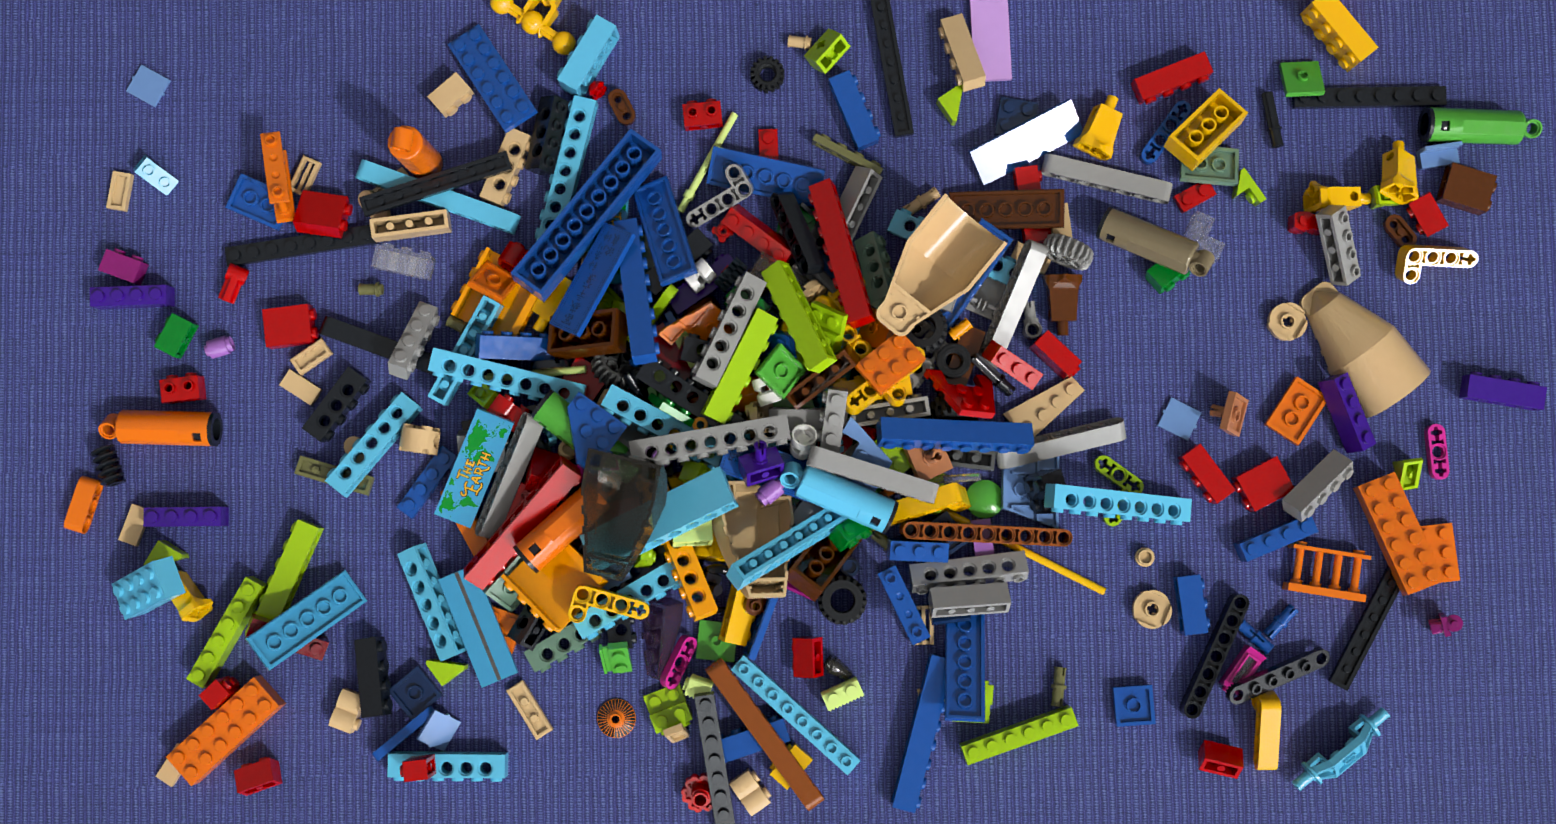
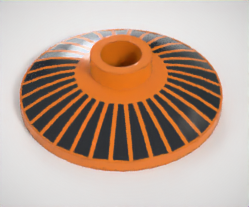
(618, 708)

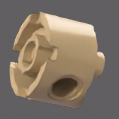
(419, 439)

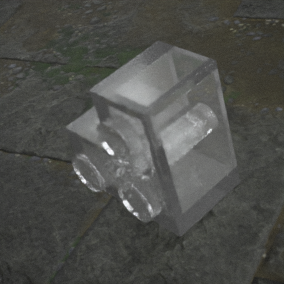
(1198, 230)

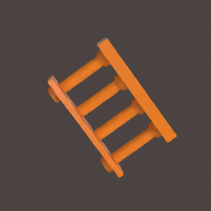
(278, 176)
(1314, 586)

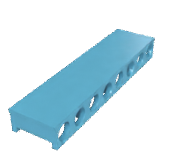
(691, 504)

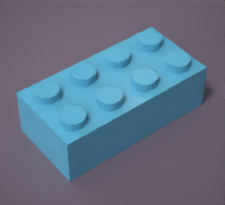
(588, 56)
(148, 587)

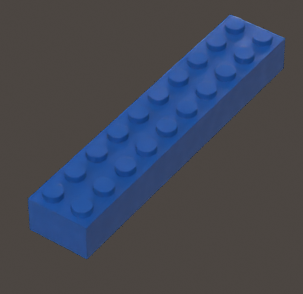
(585, 215)

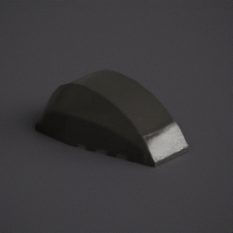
(619, 509)

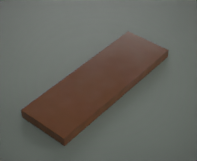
(1014, 207)

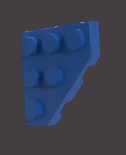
(591, 427)

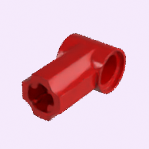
(234, 279)

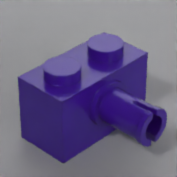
(760, 465)

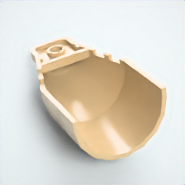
(937, 266)
(1365, 346)

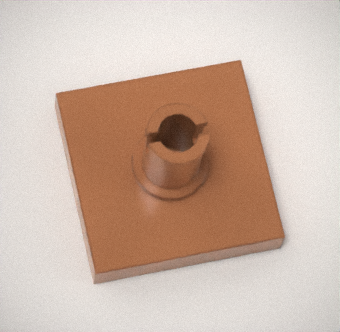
(1231, 414)
(928, 463)

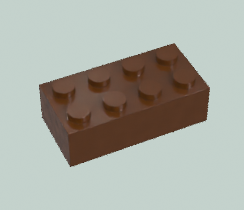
(603, 335)
(817, 567)

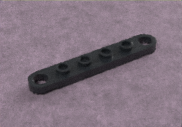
(1277, 675)

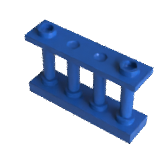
(903, 605)

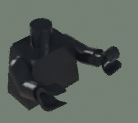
(713, 579)

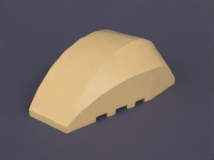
(750, 528)

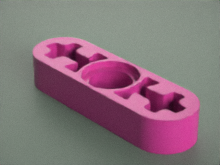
(1444, 465)
(676, 676)

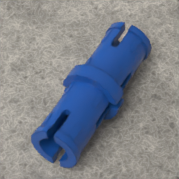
(1280, 621)
(1254, 636)

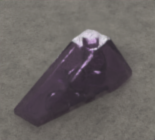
(660, 633)

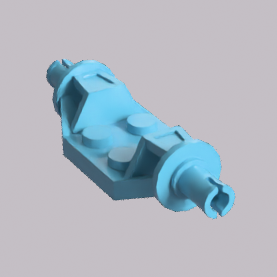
(1346, 757)

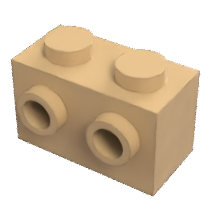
(451, 95)

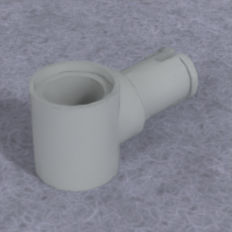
(1031, 320)

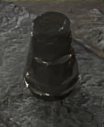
(837, 668)

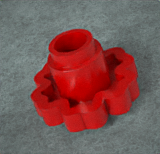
(697, 793)

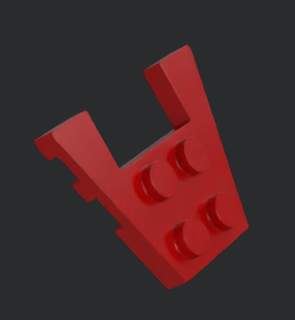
(966, 400)

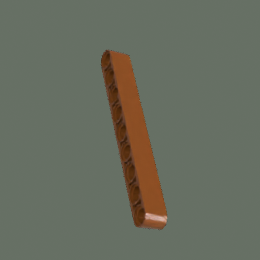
(995, 533)
(764, 734)

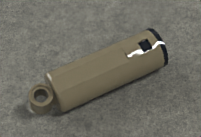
(1154, 243)

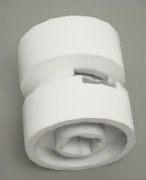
(706, 274)
(764, 397)
(801, 440)

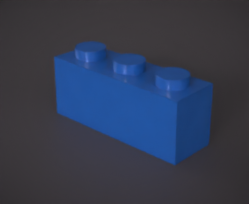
(917, 550)
(1191, 604)

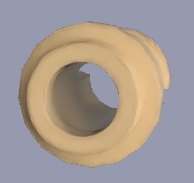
(800, 42)

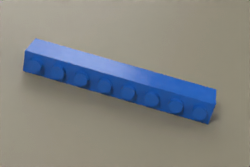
(638, 298)
(954, 435)
(921, 737)

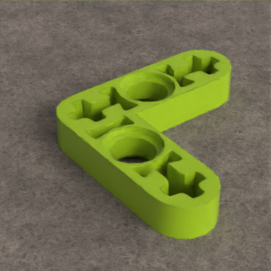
(663, 302)
(1127, 488)

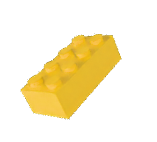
(1338, 32)
(1205, 129)

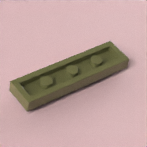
(840, 151)
(318, 471)

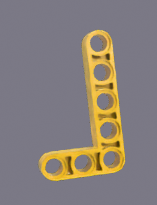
(948, 496)

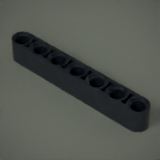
(366, 340)
(1206, 661)

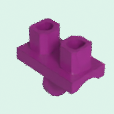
(1445, 623)

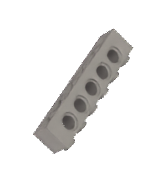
(753, 287)
(957, 567)

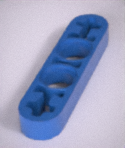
(1164, 132)
(403, 734)

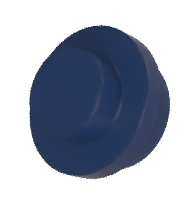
(850, 567)

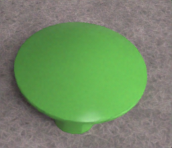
(984, 499)

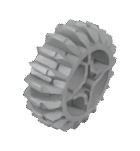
(1068, 252)

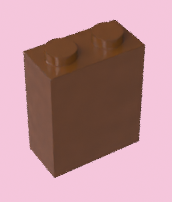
(1466, 189)

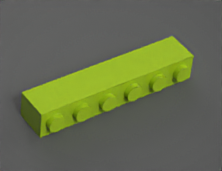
(798, 317)
(738, 371)
(289, 569)
(227, 632)
(1018, 734)

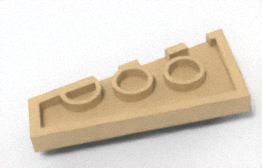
(1046, 405)

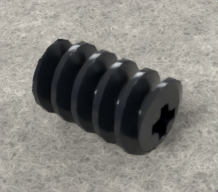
(107, 465)

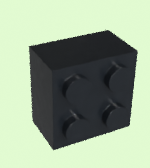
(1035, 487)

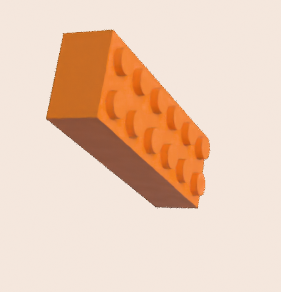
(1399, 534)
(225, 730)

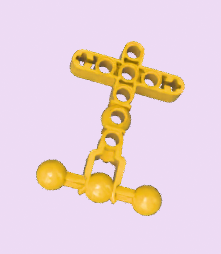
(534, 23)
(856, 342)

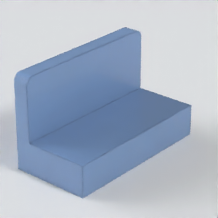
(1438, 155)

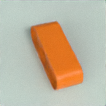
(83, 504)

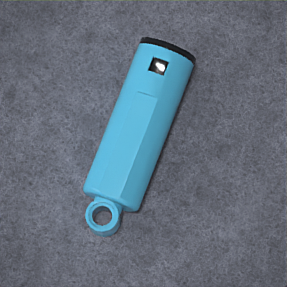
(840, 496)

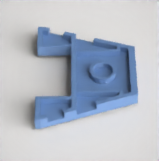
(865, 449)
(1016, 499)

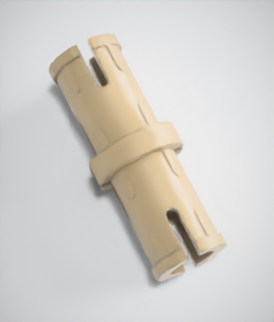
(922, 201)

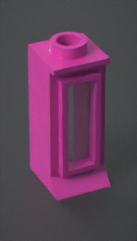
(1243, 666)

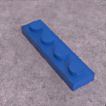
(427, 482)

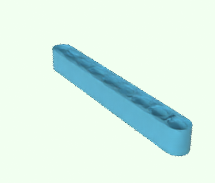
(450, 200)

